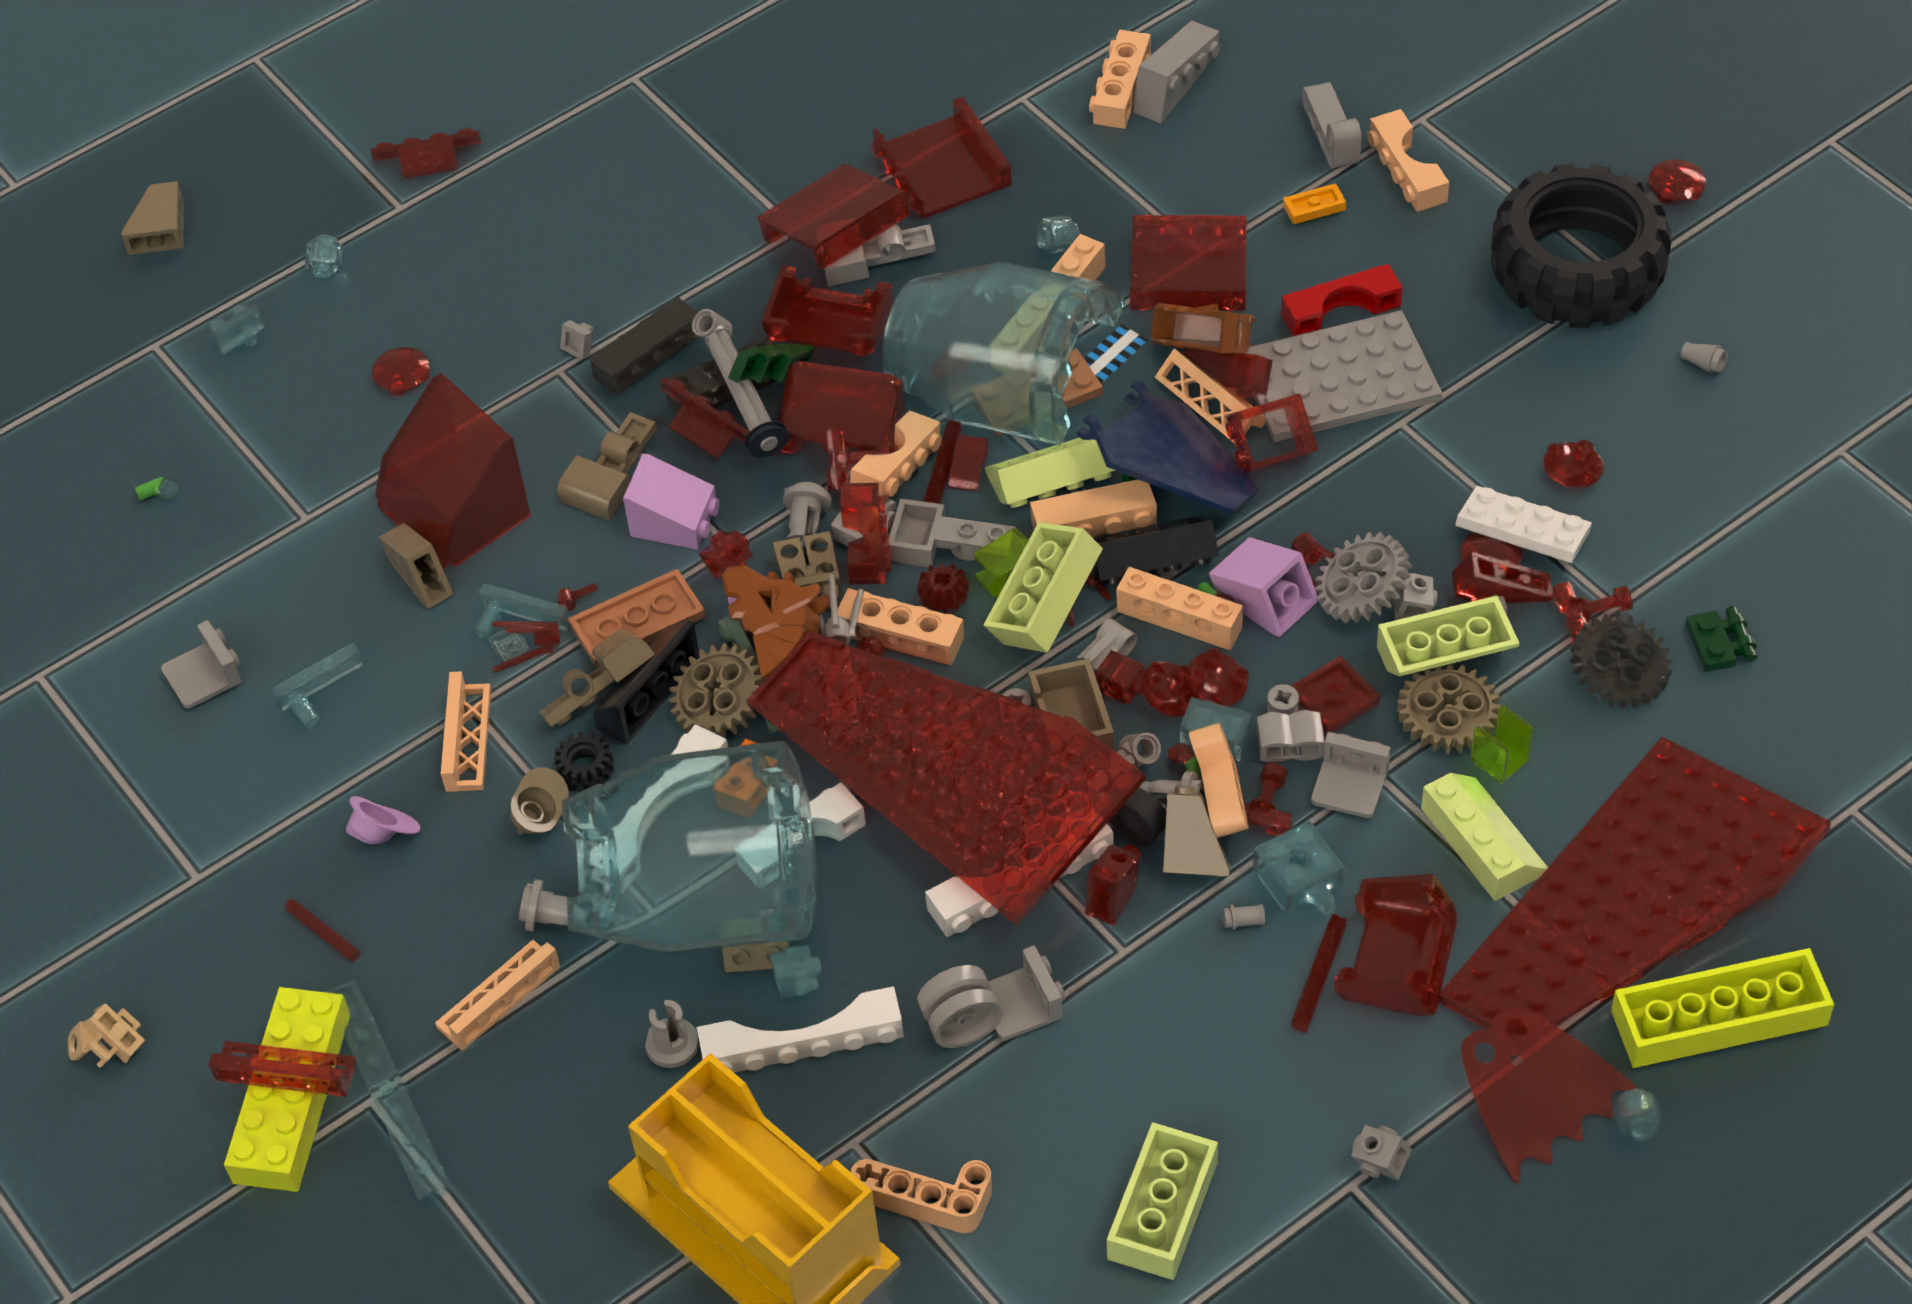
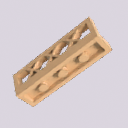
(1207, 383)
(454, 730)
(502, 998)

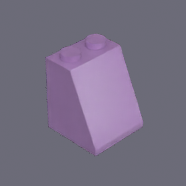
(669, 504)
(1268, 583)

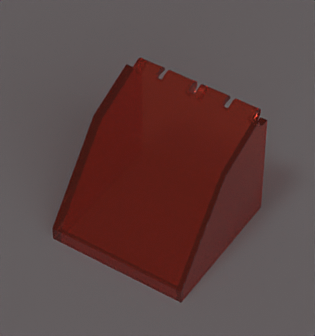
(452, 475)

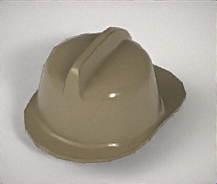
(538, 801)

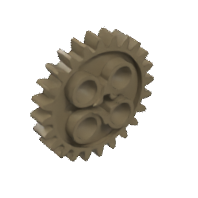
(717, 690)
(1445, 700)

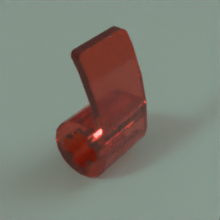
(967, 461)

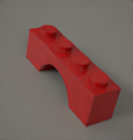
(1371, 289)

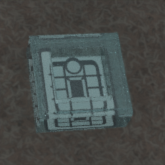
(508, 645)

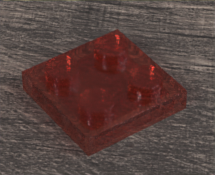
(1336, 694)

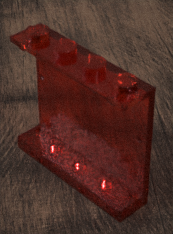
(944, 162)
(836, 213)
(1188, 261)

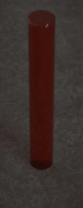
(322, 930)

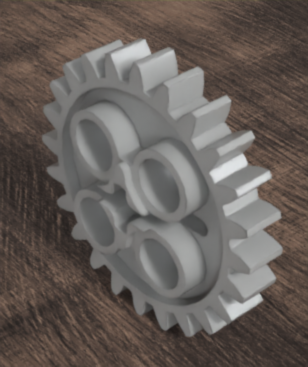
(1363, 577)

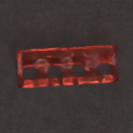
(283, 1073)

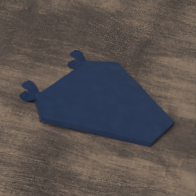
(1172, 450)

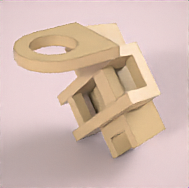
(120, 1037)

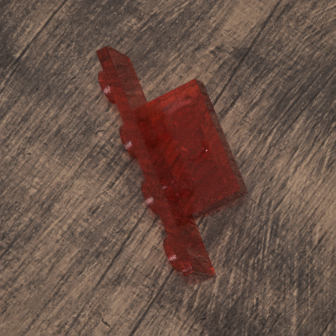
(427, 155)
(702, 423)

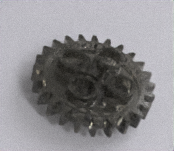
(1620, 661)

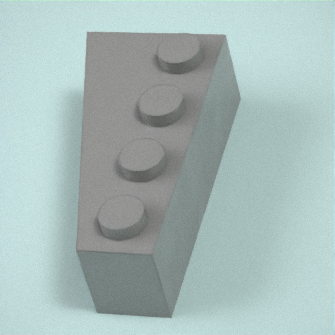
(1173, 70)

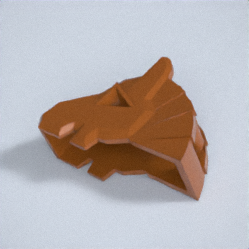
(1201, 328)
(773, 611)

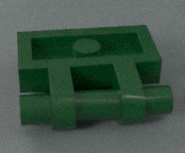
(1712, 642)

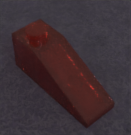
(1238, 371)
(1485, 576)

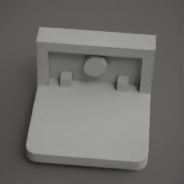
(204, 669)
(1351, 775)
(1028, 996)

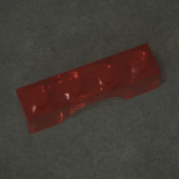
(862, 511)

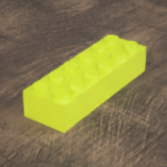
(1721, 1007)
(280, 1124)

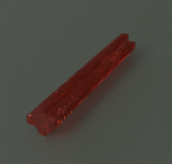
(943, 462)
(1319, 973)

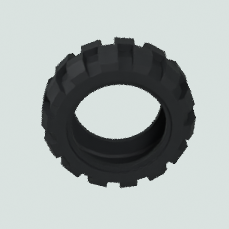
(1588, 201)

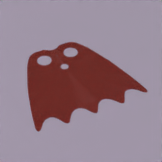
(1544, 1094)

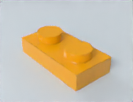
(1314, 203)

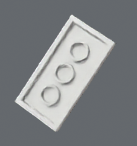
(1524, 524)

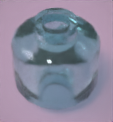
(1056, 234)
(324, 256)
(1637, 1114)

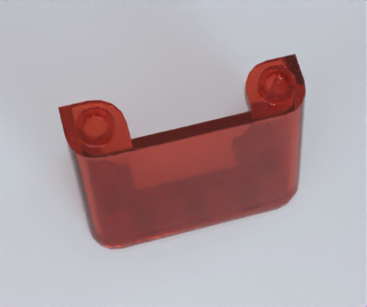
(825, 316)
(840, 398)
(1402, 945)

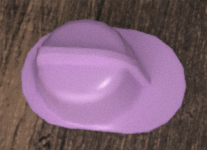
(377, 823)

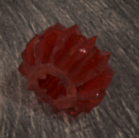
(943, 587)

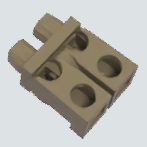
(820, 562)

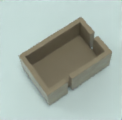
(1074, 693)

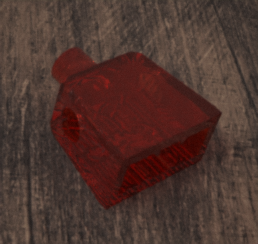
(1114, 868)

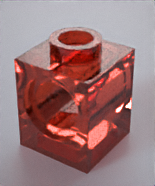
(1120, 677)

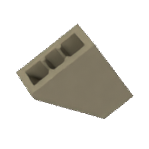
(156, 221)
(416, 564)
(1190, 838)

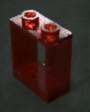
(1299, 427)

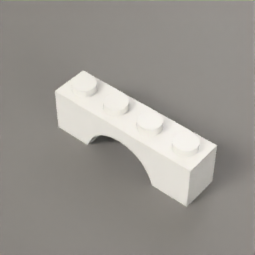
(836, 813)

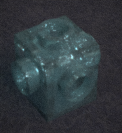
(795, 971)

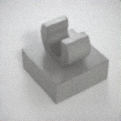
(576, 339)

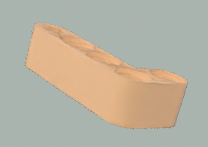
(1219, 780)
(944, 1213)

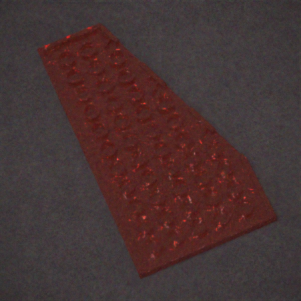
(959, 769)
(1640, 881)

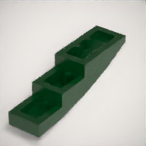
(768, 362)

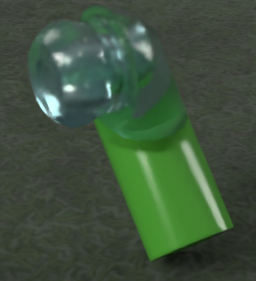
(158, 487)

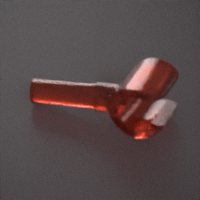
(567, 596)

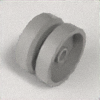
(959, 1006)

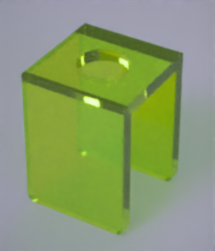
(999, 560)
(1511, 740)

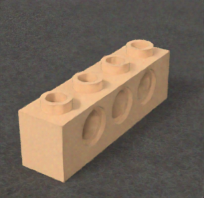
(1119, 80)
(1179, 608)
(905, 626)

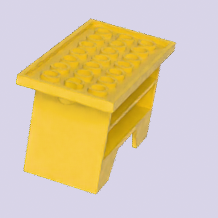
(750, 1198)

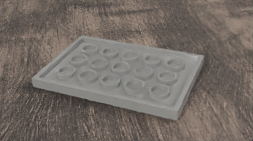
(1348, 373)

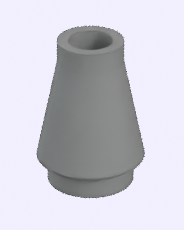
(1706, 356)

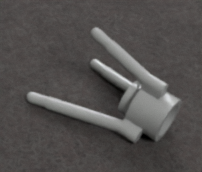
(837, 626)

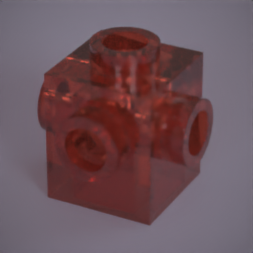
(725, 551)

